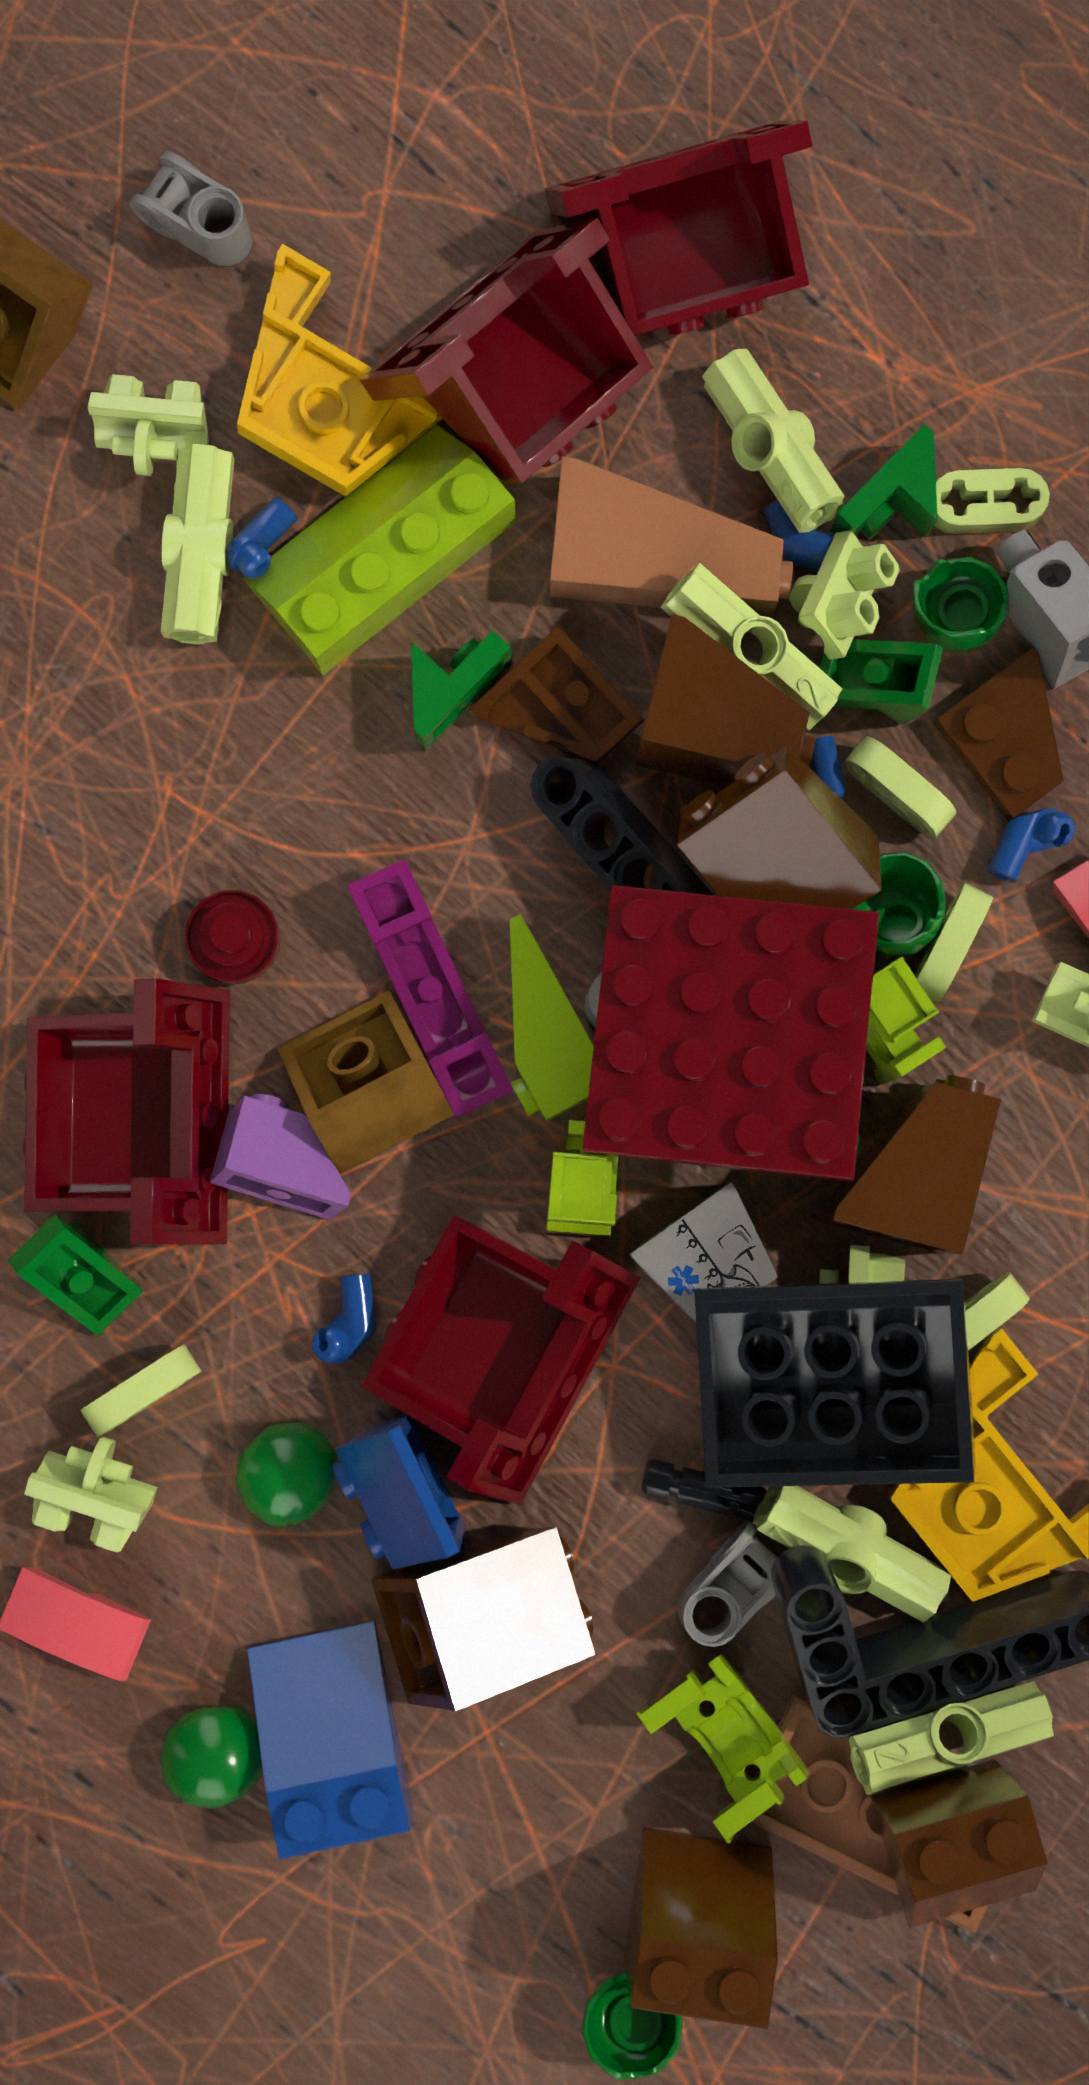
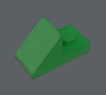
(904, 483)
(886, 676)
(443, 697)
(76, 1274)

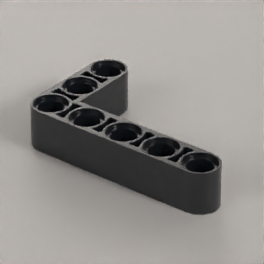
(584, 821)
(919, 1664)

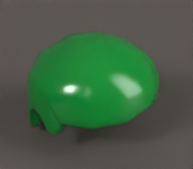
(960, 603)
(908, 905)
(286, 1473)
(211, 1756)
(625, 2039)

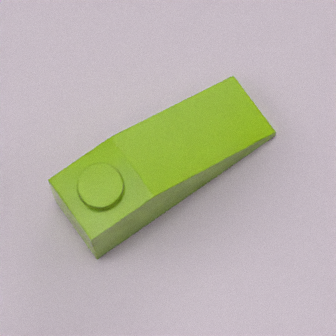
(549, 1040)

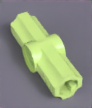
(773, 440)
(197, 544)
(726, 619)
(855, 1548)
(914, 1749)

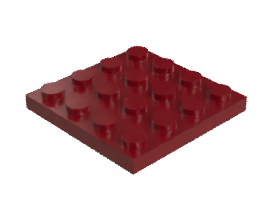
(731, 1033)

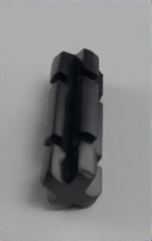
(690, 1489)

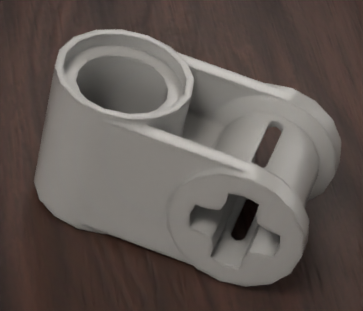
(186, 204)
(733, 1582)

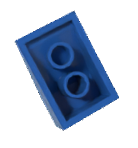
(401, 1494)
(328, 1740)

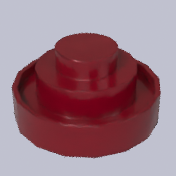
(232, 937)

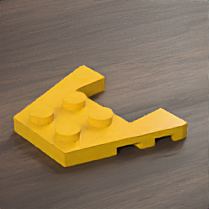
(308, 396)
(1003, 1522)

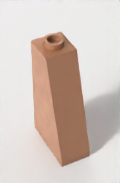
(636, 544)

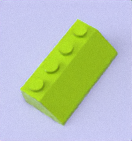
(384, 547)

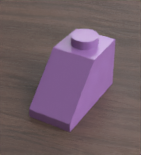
(278, 1158)

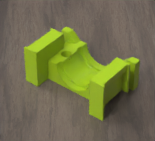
(895, 1010)
(582, 1189)
(733, 1737)

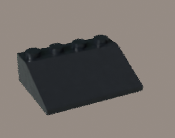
(835, 1384)

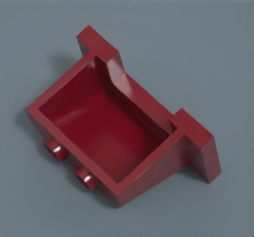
(696, 227)
(522, 354)
(132, 1112)
(498, 1351)

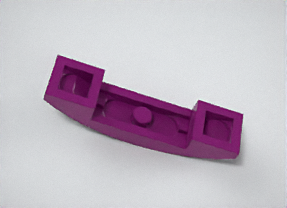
(429, 988)

